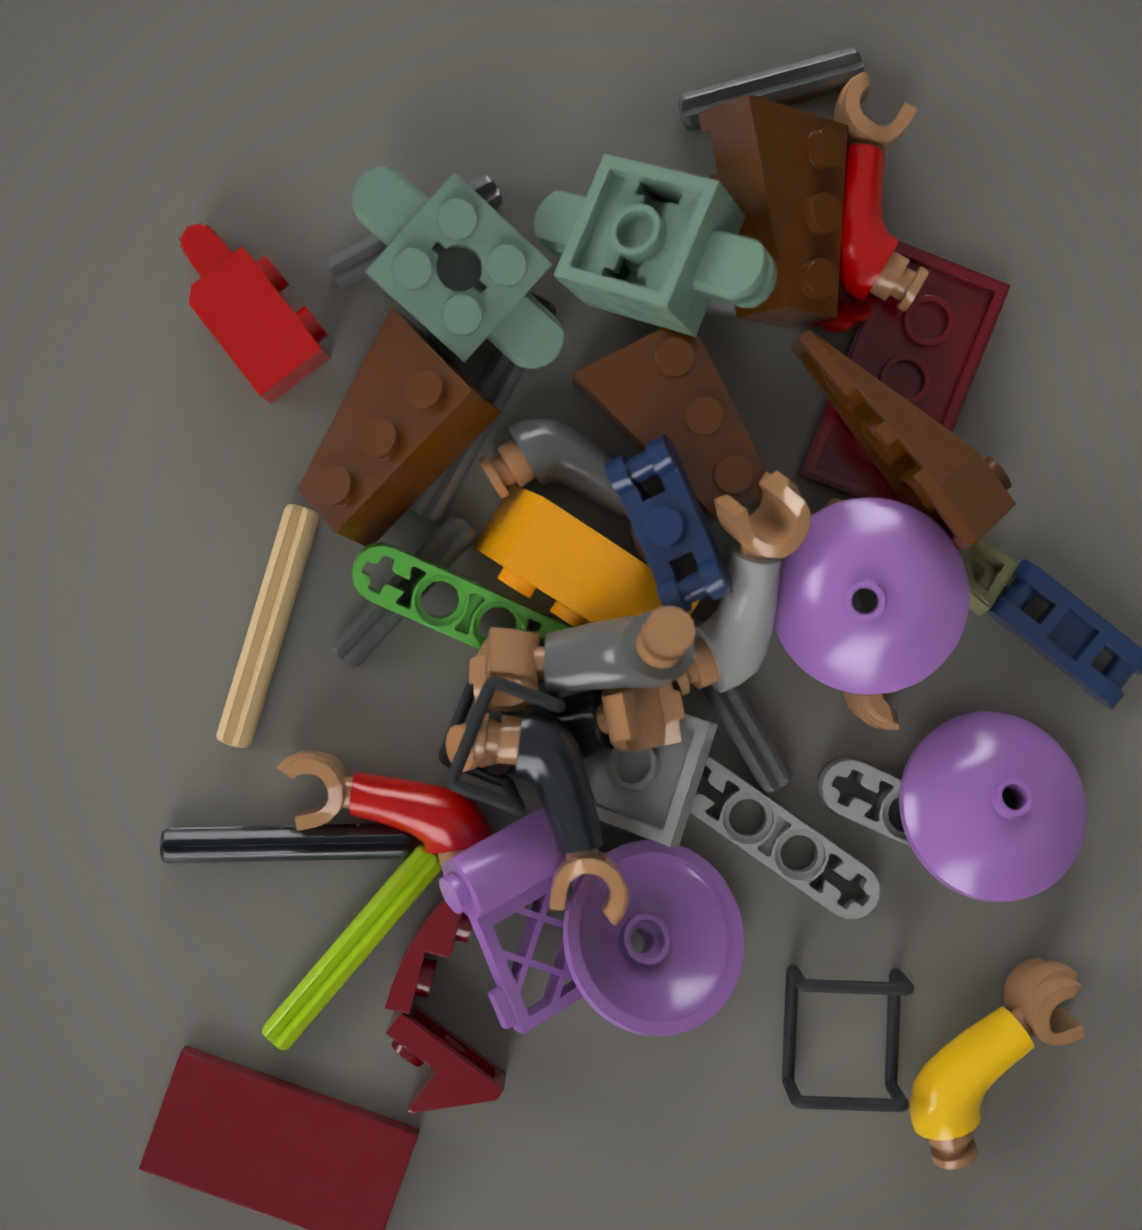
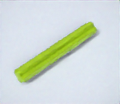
(351, 948)

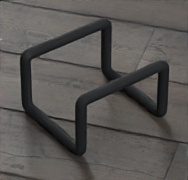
(512, 801)
(897, 986)

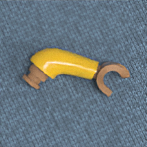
(955, 1079)

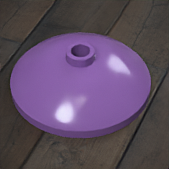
(918, 589)
(958, 815)
(688, 935)

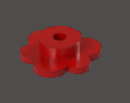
(849, 312)

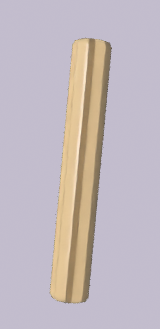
(267, 626)

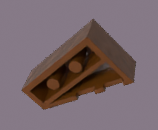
(790, 184)
(674, 390)
(393, 433)

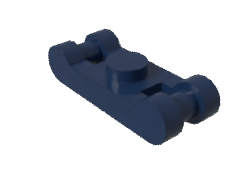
(669, 525)
(1068, 633)

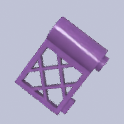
(495, 882)

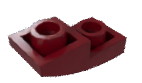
(416, 972)

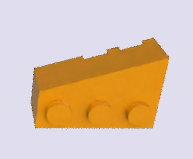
(565, 560)

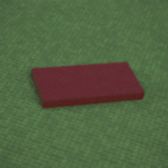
(920, 354)
(277, 1146)

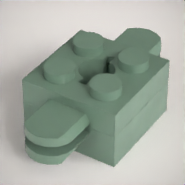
(654, 245)
(457, 267)

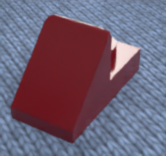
(457, 1070)

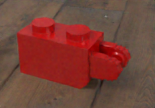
(250, 316)

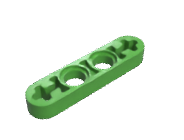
(471, 604)

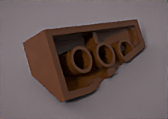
(910, 449)

